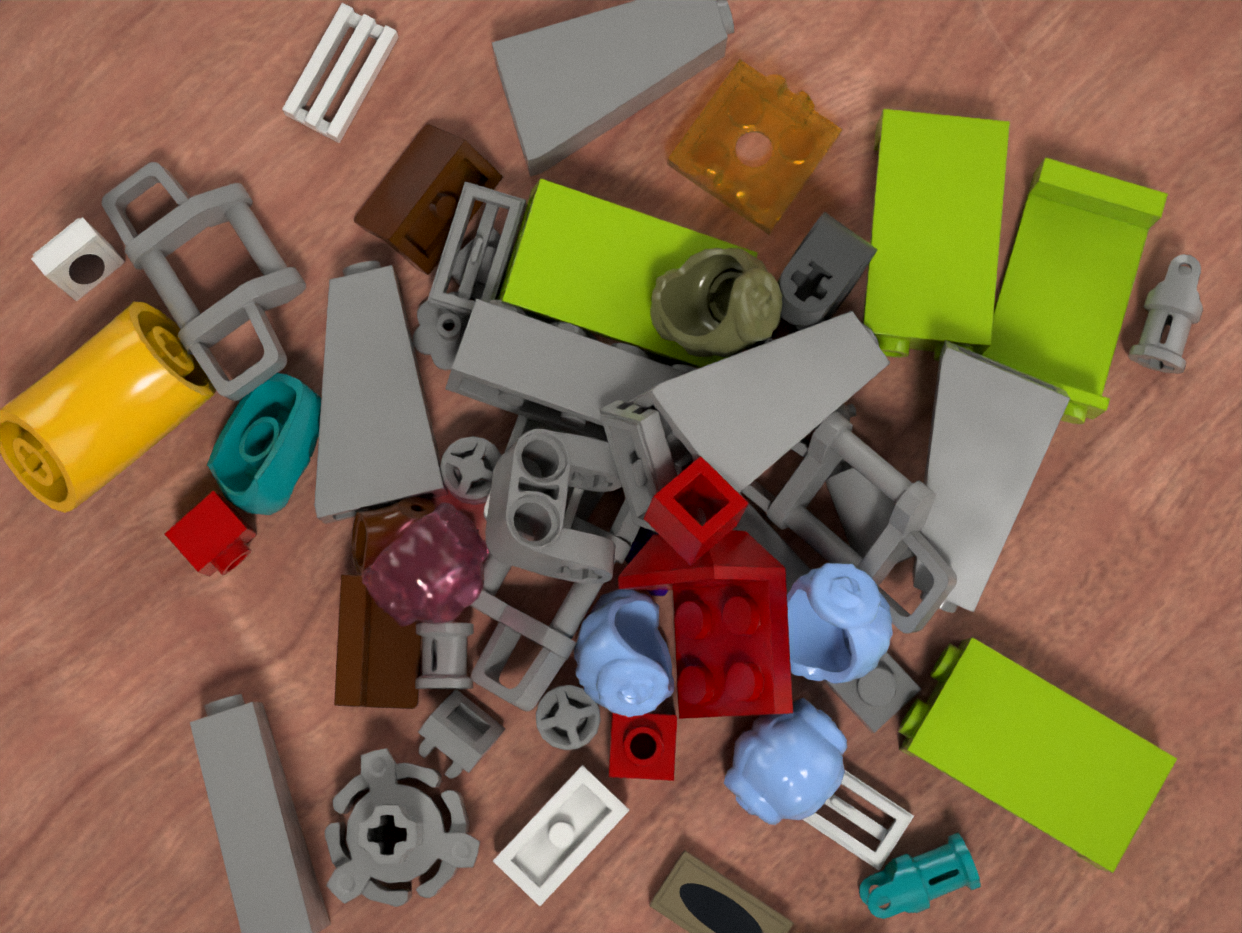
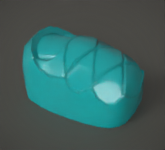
(267, 445)

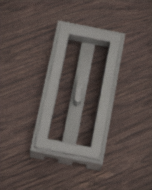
(494, 200)
(639, 454)

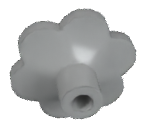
(432, 338)

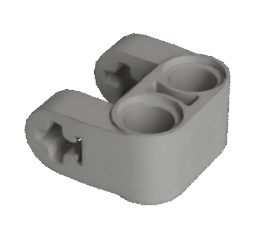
(542, 503)

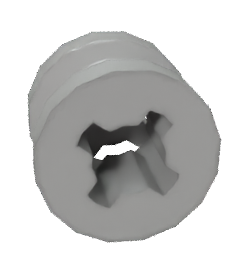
(468, 456)
(559, 720)

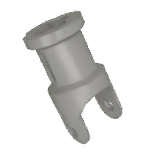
(1173, 304)

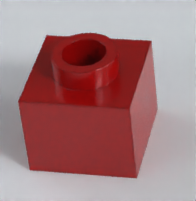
(696, 494)
(212, 536)
(658, 766)

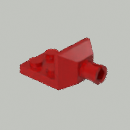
(726, 625)

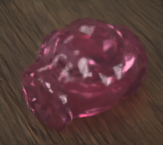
(430, 569)

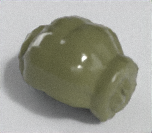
(717, 303)

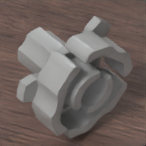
(412, 810)

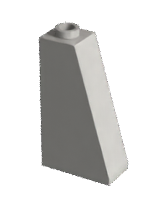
(603, 67)
(765, 399)
(373, 403)
(980, 463)
(257, 821)

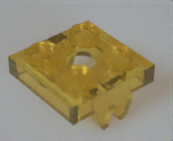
(765, 106)

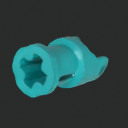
(913, 882)

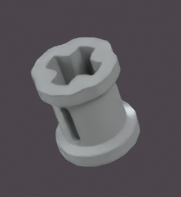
(444, 656)

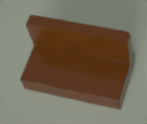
(421, 195)
(374, 654)

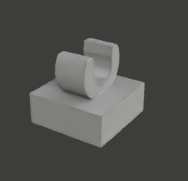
(460, 733)

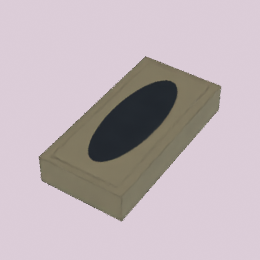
(711, 903)

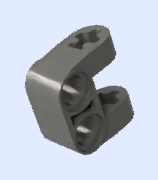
(821, 274)

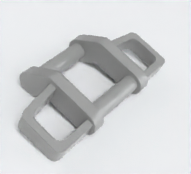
(245, 303)
(913, 504)
(553, 638)

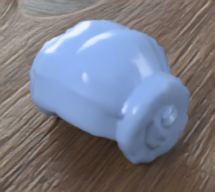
(837, 624)
(624, 655)
(787, 764)

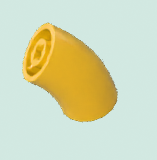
(102, 408)

